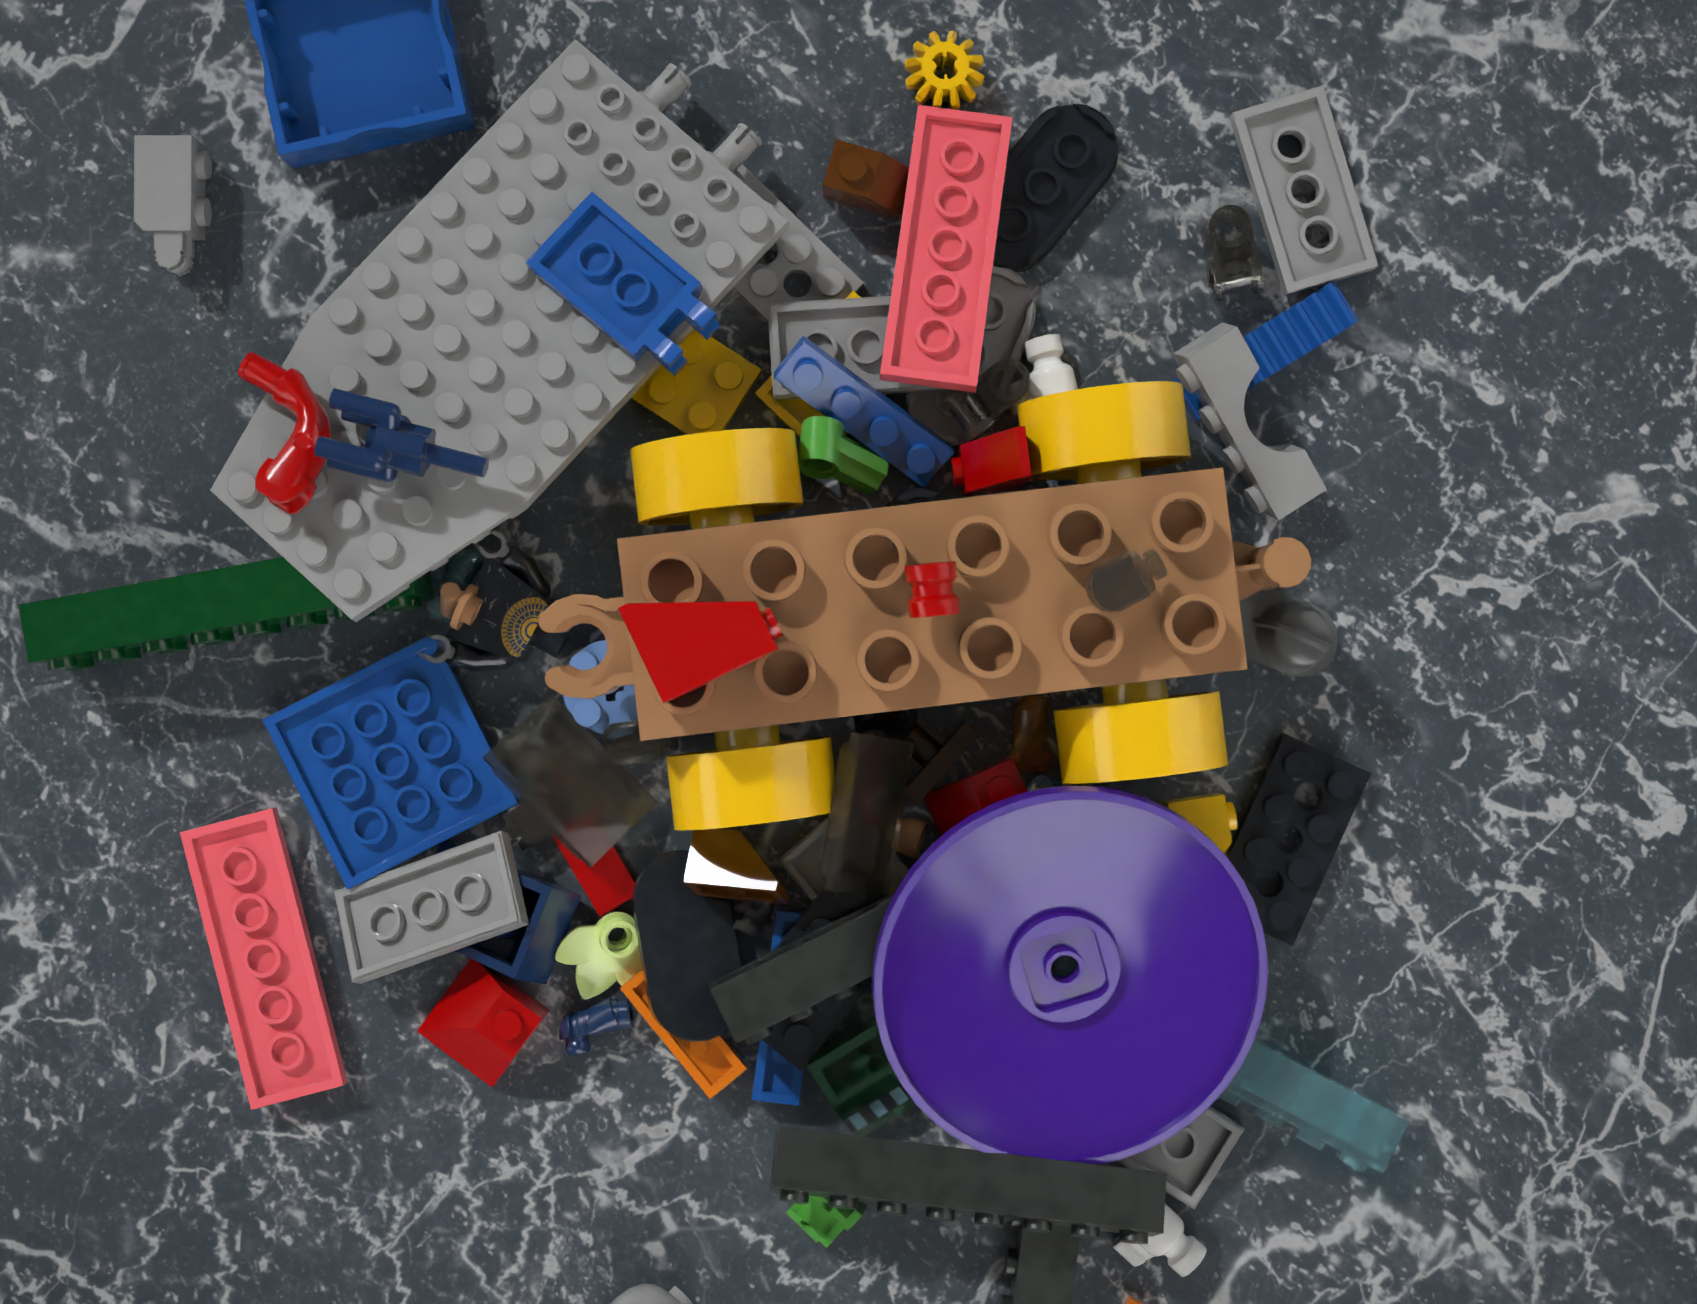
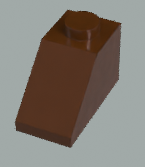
(866, 180)
(729, 867)

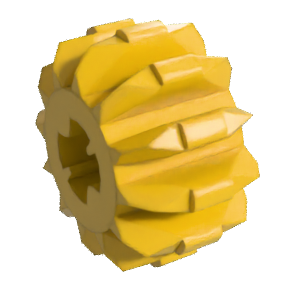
(944, 53)

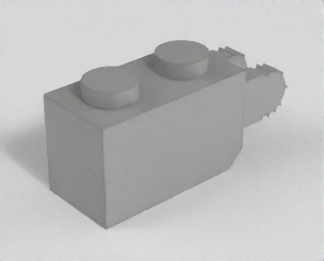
(171, 196)

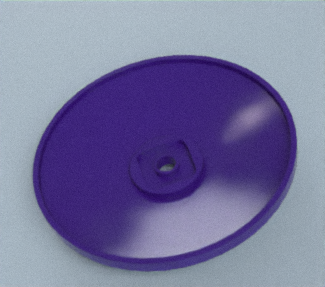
(1086, 1059)

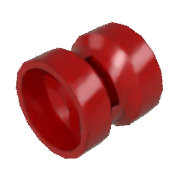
(932, 589)

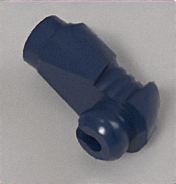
(600, 1018)

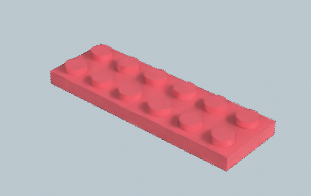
(946, 249)
(264, 958)

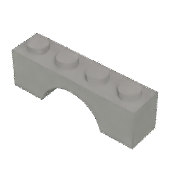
(1219, 372)

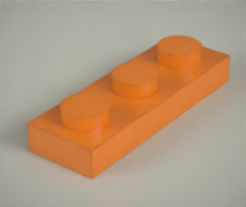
(709, 1062)

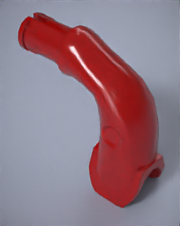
(291, 475)

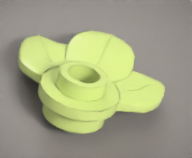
(597, 958)

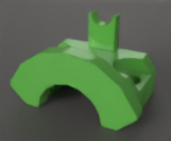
(824, 1222)

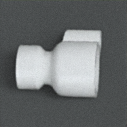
(1049, 372)
(1182, 1251)

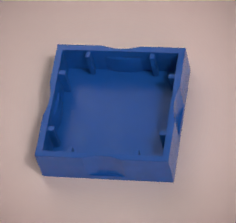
(358, 75)

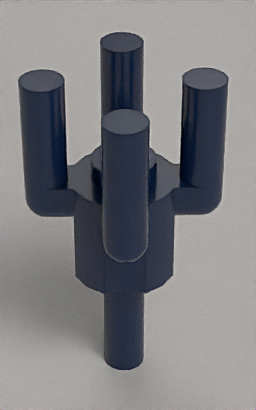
(390, 443)

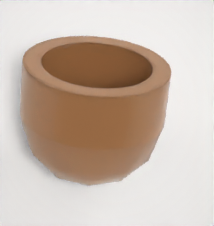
(911, 836)

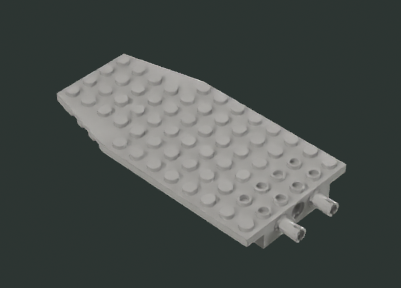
(479, 342)

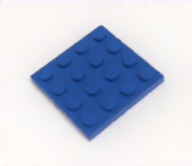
(389, 762)

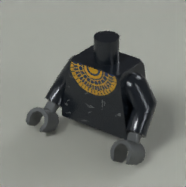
(507, 622)

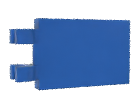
(622, 282)

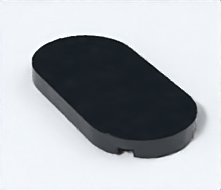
(1052, 181)
(682, 948)

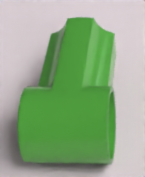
(830, 454)

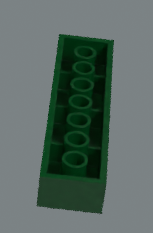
(180, 609)

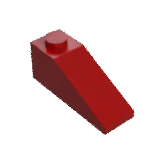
(993, 463)

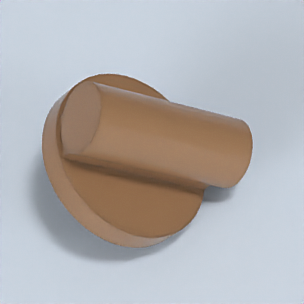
(459, 604)

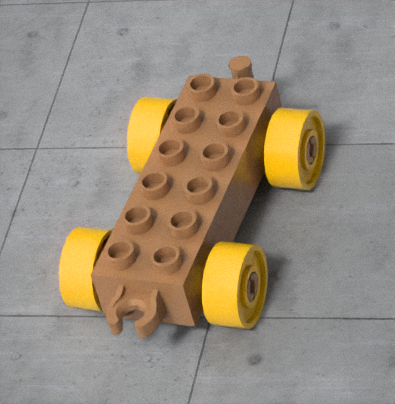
(1018, 584)

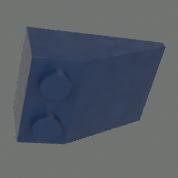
(529, 950)

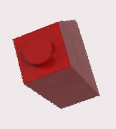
(698, 641)

